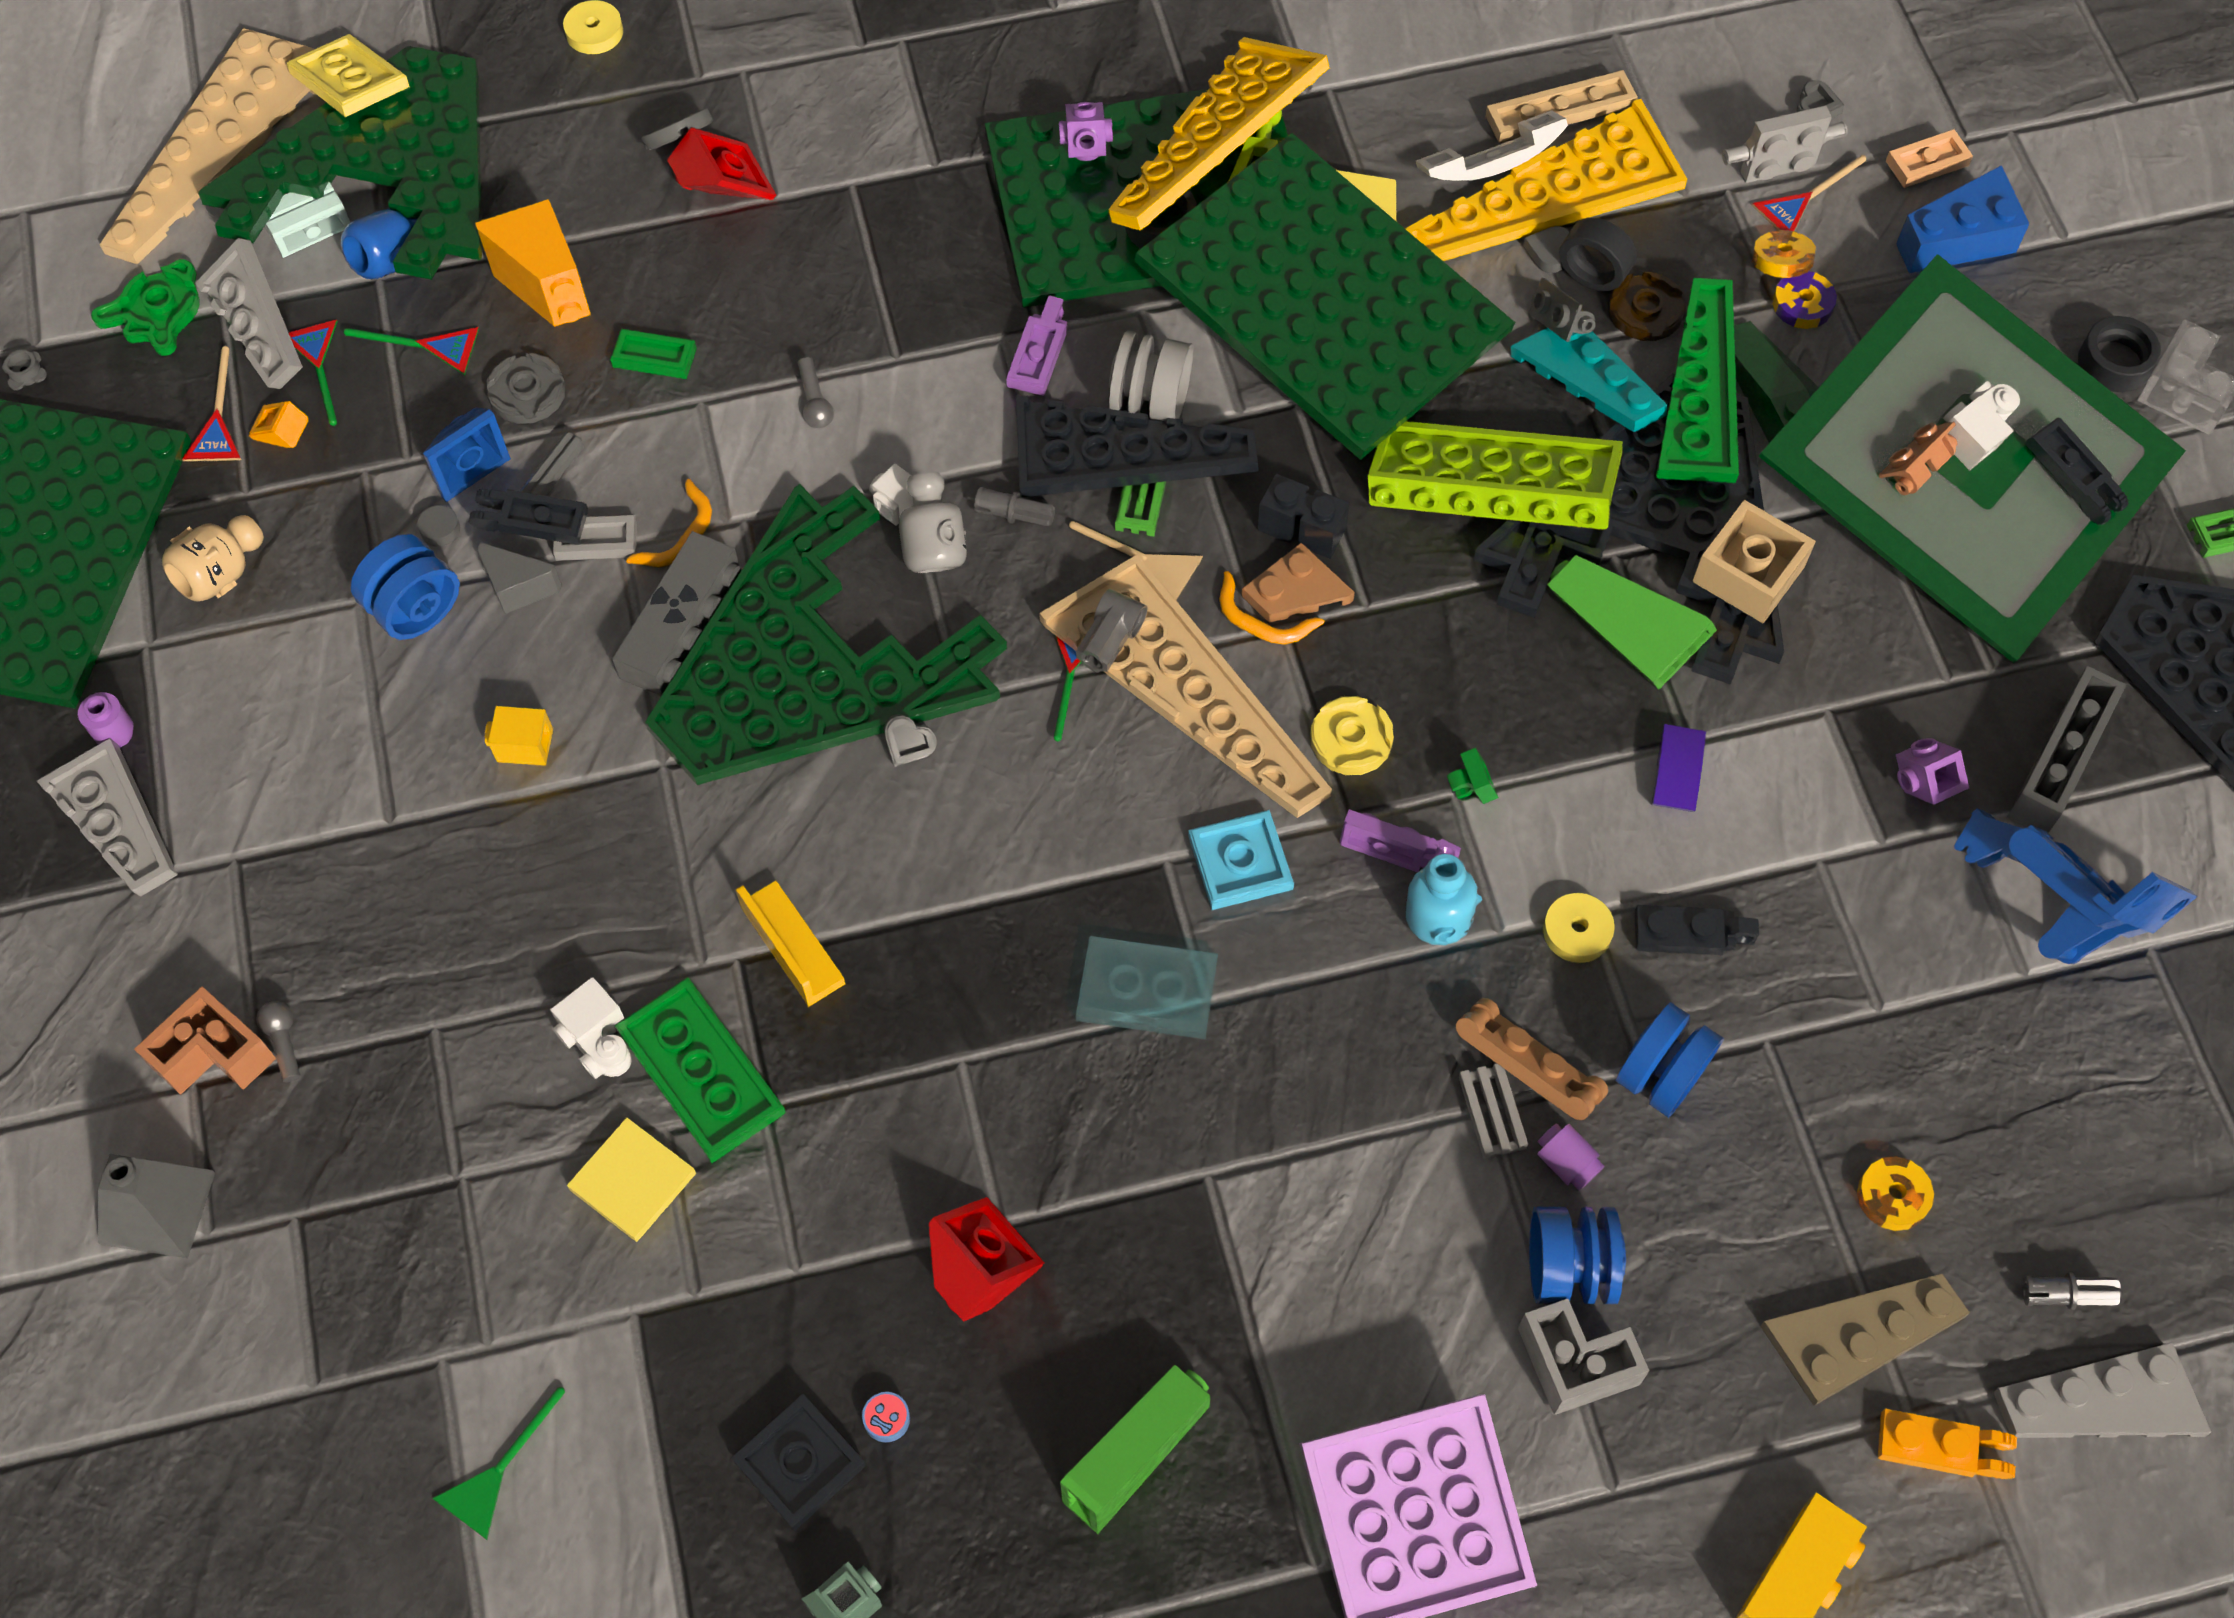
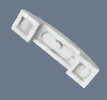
(1535, 136)

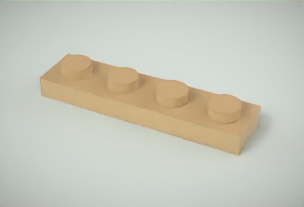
(1573, 101)

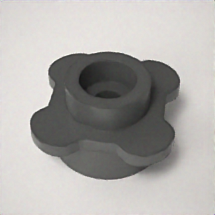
(23, 369)

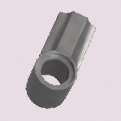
(1114, 622)

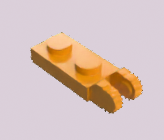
(1942, 1445)

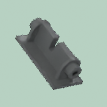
(1560, 311)

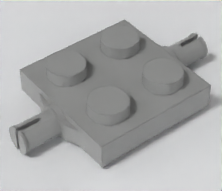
(1785, 144)

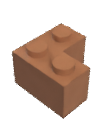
(204, 1035)

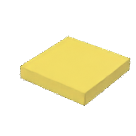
(631, 1179)

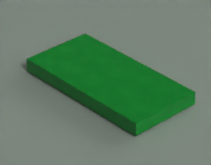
(700, 1070)

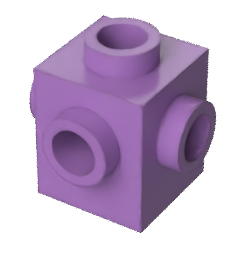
(1085, 130)
(1931, 771)

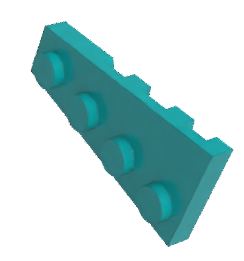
(1595, 373)

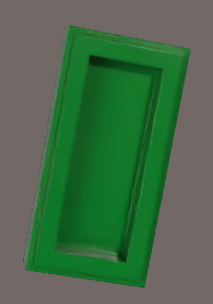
(653, 353)

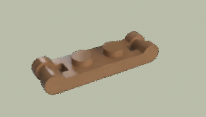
(1530, 1060)

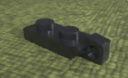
(1691, 930)

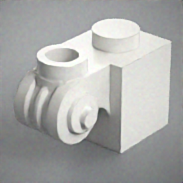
(1982, 423)
(588, 1022)

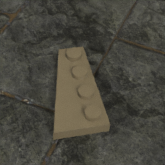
(1855, 1336)

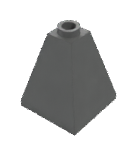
(151, 1205)

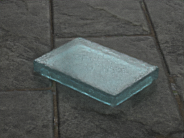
(1147, 987)

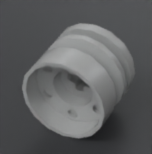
(1151, 377)

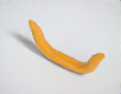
(699, 526)
(1257, 627)

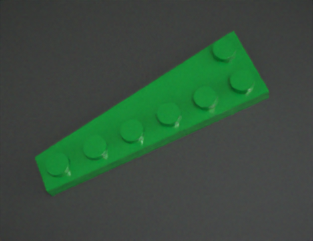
(1702, 409)

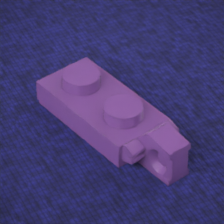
(1038, 349)
(1392, 843)

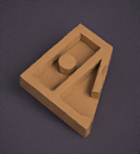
(1295, 586)

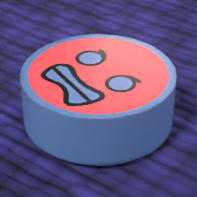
(886, 1417)

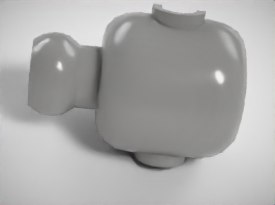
(931, 530)

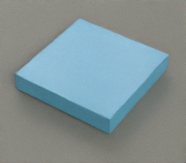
(1240, 859)

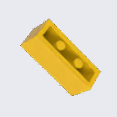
(1807, 1563)

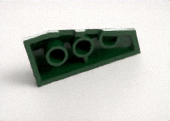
(1769, 379)

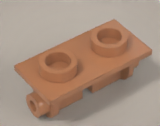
(1930, 446)

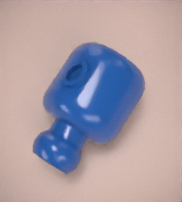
(374, 241)

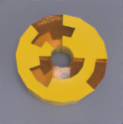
(1784, 254)
(1882, 1207)

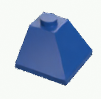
(466, 452)

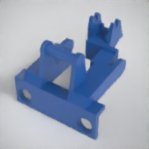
(2097, 908)

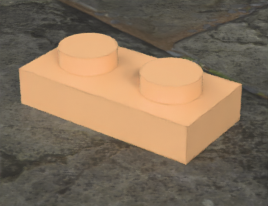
(1929, 158)

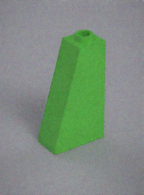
(1635, 621)
(1134, 1447)

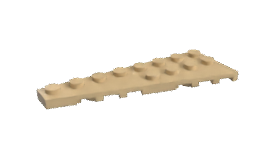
(219, 131)
(1192, 686)

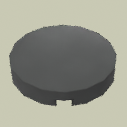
(677, 129)
(526, 388)

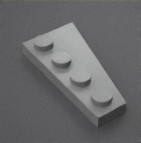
(247, 303)
(112, 815)
(2108, 1398)

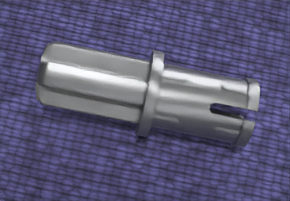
(1013, 507)
(2071, 1291)

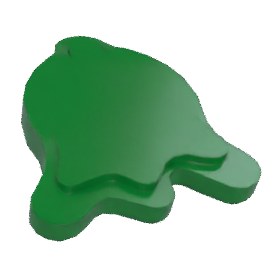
(154, 307)

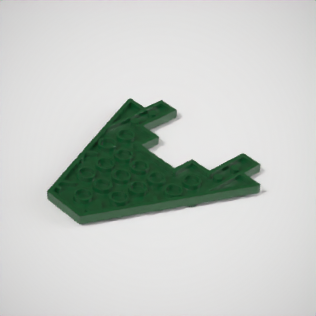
(412, 140)
(781, 682)

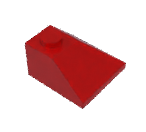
(719, 166)
(978, 1258)

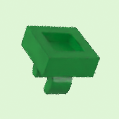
(1473, 778)

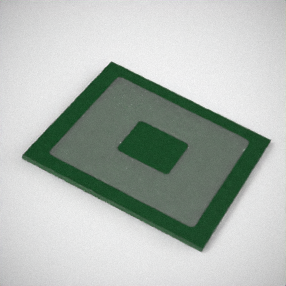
(1984, 541)

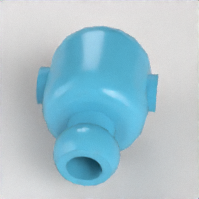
(1442, 901)

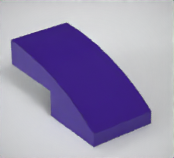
(1679, 768)

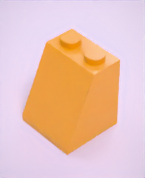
(535, 261)

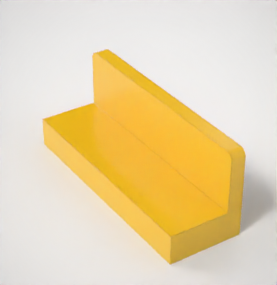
(791, 942)

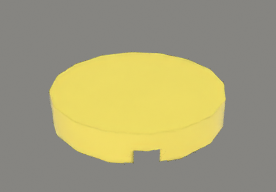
(1351, 735)

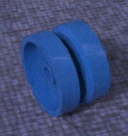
(405, 586)
(1663, 1055)

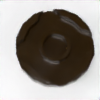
(1647, 306)

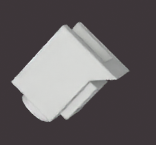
(891, 493)

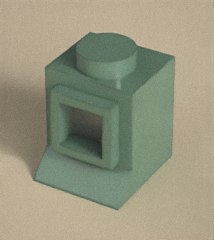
(845, 1595)

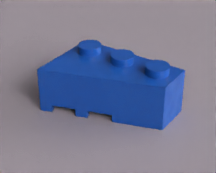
(1965, 225)

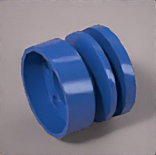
(1582, 1255)

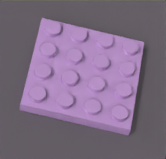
(1418, 1512)

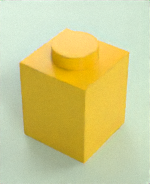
(519, 735)

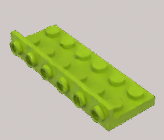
(1496, 474)

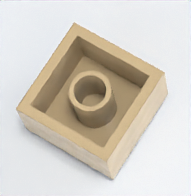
(1753, 561)

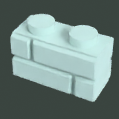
(305, 220)

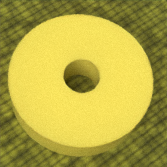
(606, 26)
(1575, 945)

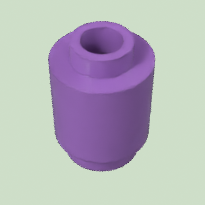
(105, 719)
(1569, 1156)

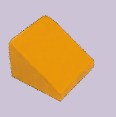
(279, 424)

